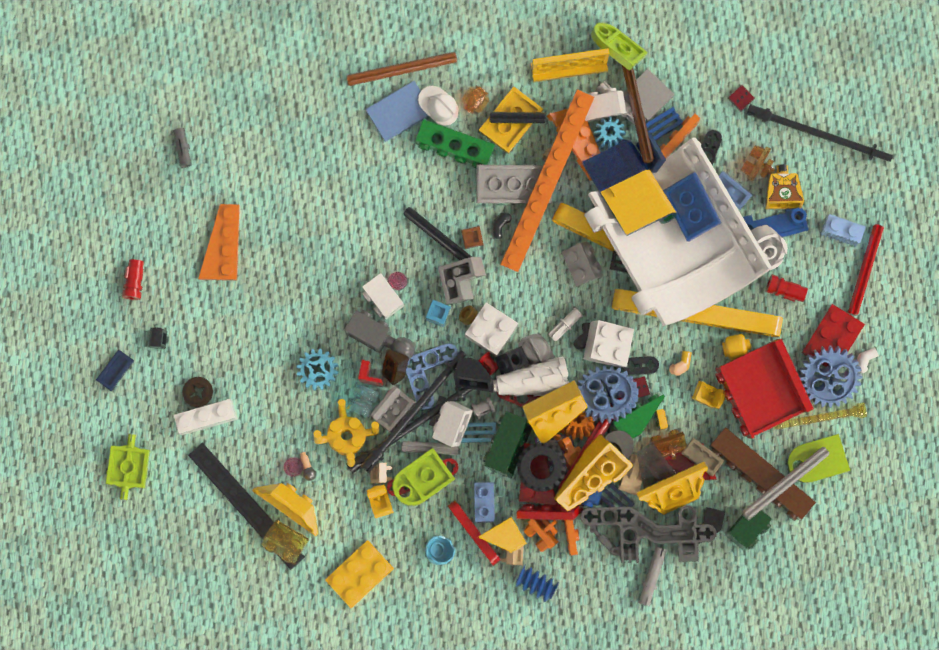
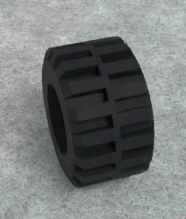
(526, 458)

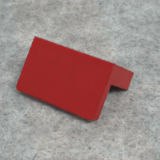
(365, 373)

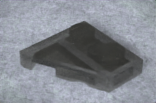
(653, 466)

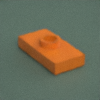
(572, 536)

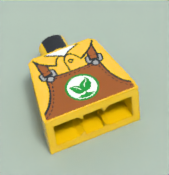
(784, 190)

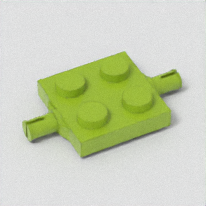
(128, 467)

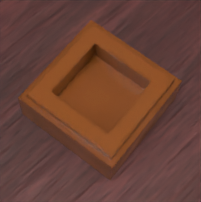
(472, 237)

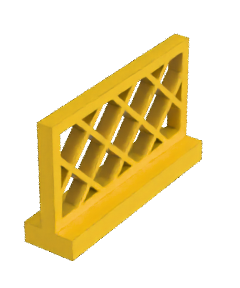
(570, 65)

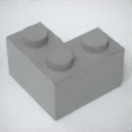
(456, 279)

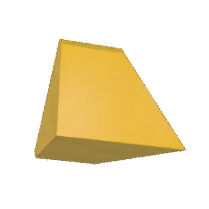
(505, 535)

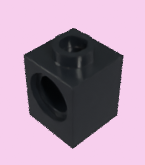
(511, 360)

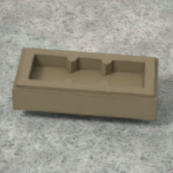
(699, 453)

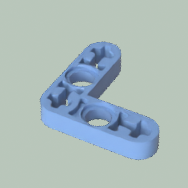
(419, 372)

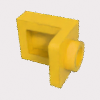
(708, 395)
(379, 501)

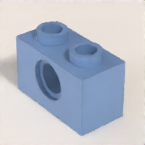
(484, 502)

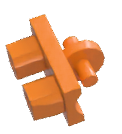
(544, 530)

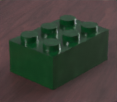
(507, 444)

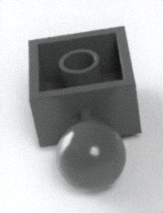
(377, 334)

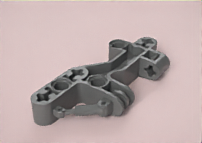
(683, 533)

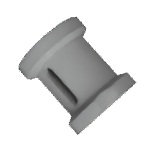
(483, 408)

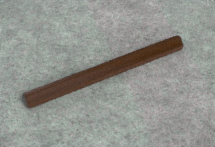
(638, 115)

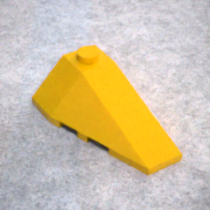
(594, 470)

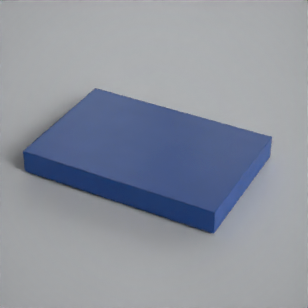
(692, 206)

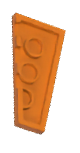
(222, 251)

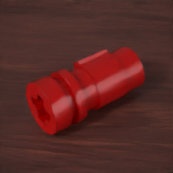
(133, 277)
(788, 289)

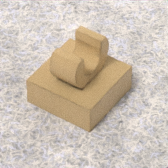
(378, 473)
(514, 558)

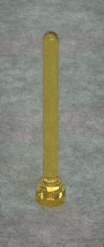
(856, 411)

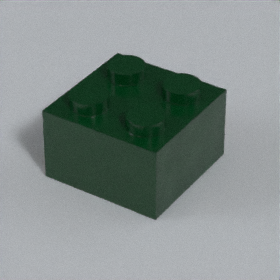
(745, 531)

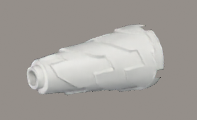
(534, 380)

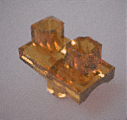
(760, 154)
(670, 445)

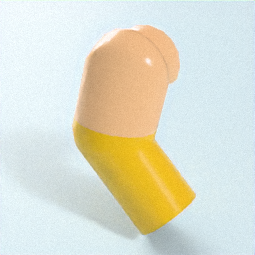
(681, 366)

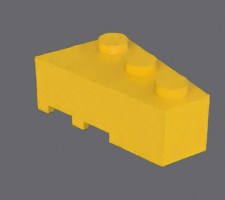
(554, 410)

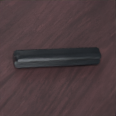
(517, 117)

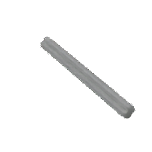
(785, 483)

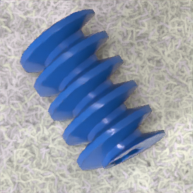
(536, 584)

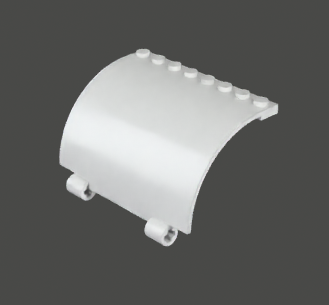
(680, 275)

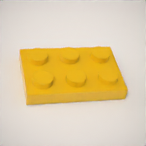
(509, 134)
(359, 574)

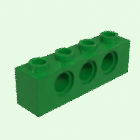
(429, 130)

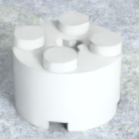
(771, 243)

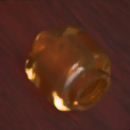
(475, 99)

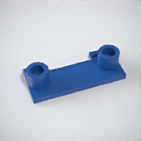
(784, 224)

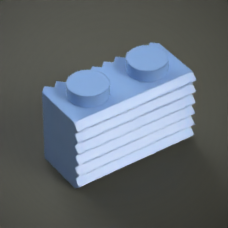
(843, 230)

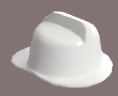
(438, 105)

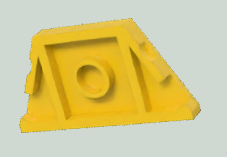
(675, 490)

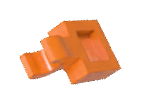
(570, 452)

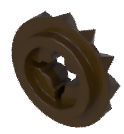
(188, 391)

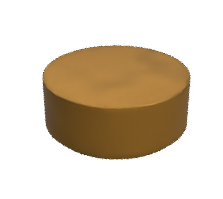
(468, 315)

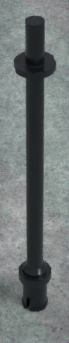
(767, 115)
(459, 394)
(378, 453)

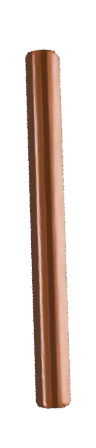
(402, 68)

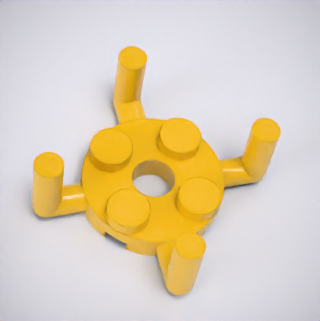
(342, 425)

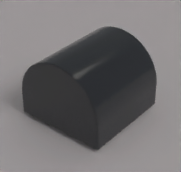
(157, 338)

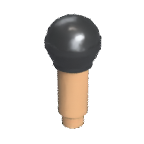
(309, 473)

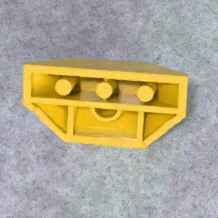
(290, 504)

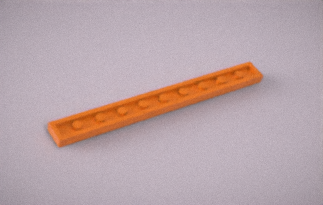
(547, 180)

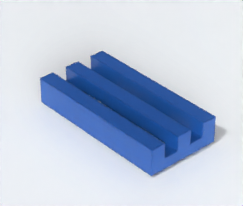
(660, 117)

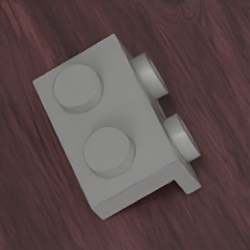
(582, 263)
(392, 409)

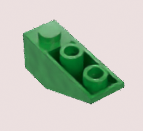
(639, 418)

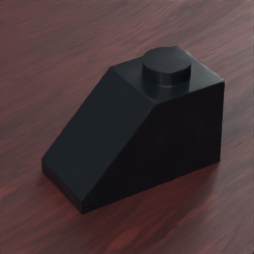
(472, 375)

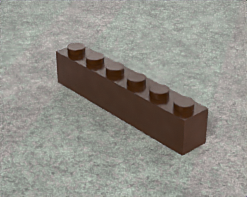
(761, 473)

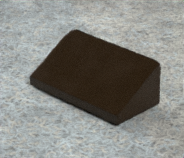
(394, 366)

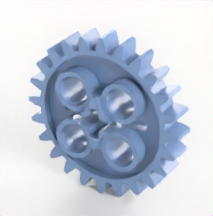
(835, 360)
(624, 389)

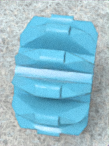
(617, 132)

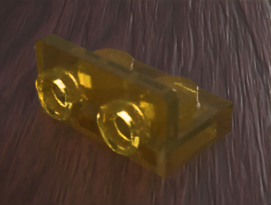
(284, 542)

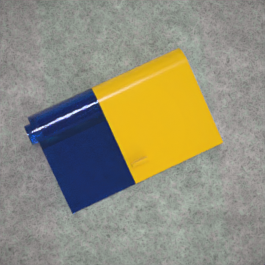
(629, 187)

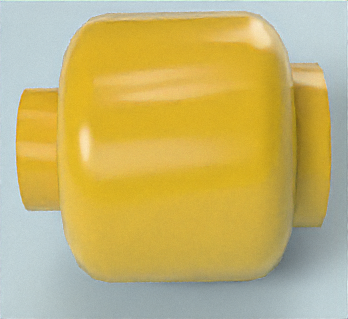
(736, 346)

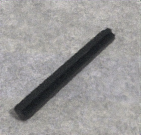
(436, 234)

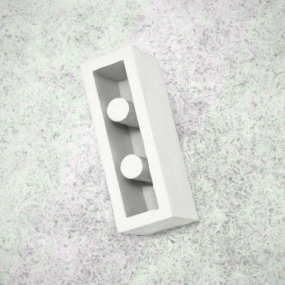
(205, 417)

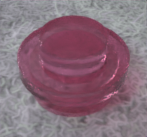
(397, 281)
(293, 467)

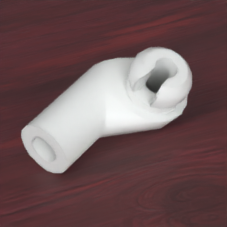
(864, 357)

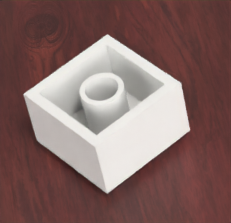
(491, 329)
(608, 344)

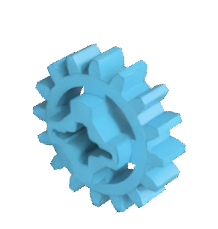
(311, 380)

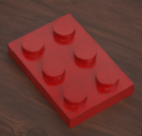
(835, 329)

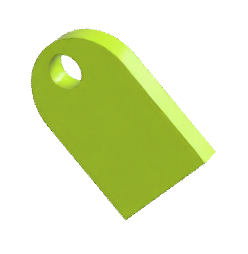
(620, 46)
(832, 465)
(423, 478)

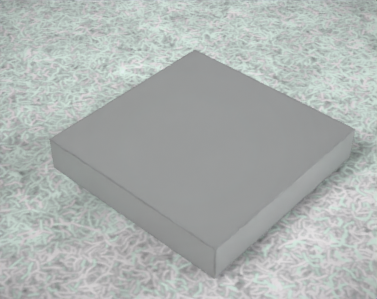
(652, 93)

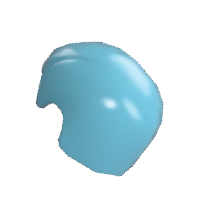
(439, 550)

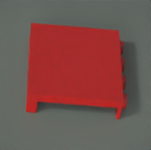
(763, 388)

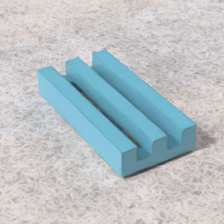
(484, 432)

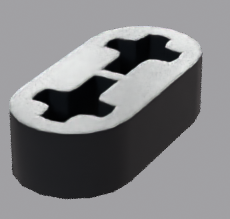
(642, 370)

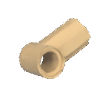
(632, 480)

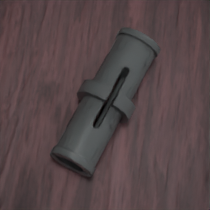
(182, 147)

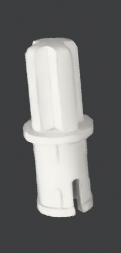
(565, 324)

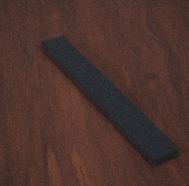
(234, 493)

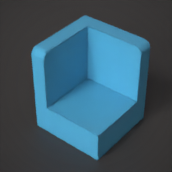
(438, 313)

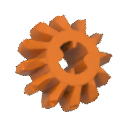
(580, 426)

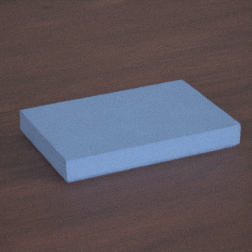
(397, 111)

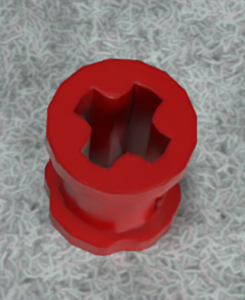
(488, 363)

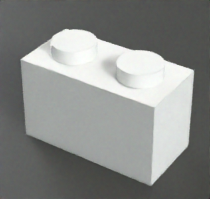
(606, 105)
(382, 296)
(452, 423)

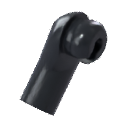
(502, 219)
(580, 342)

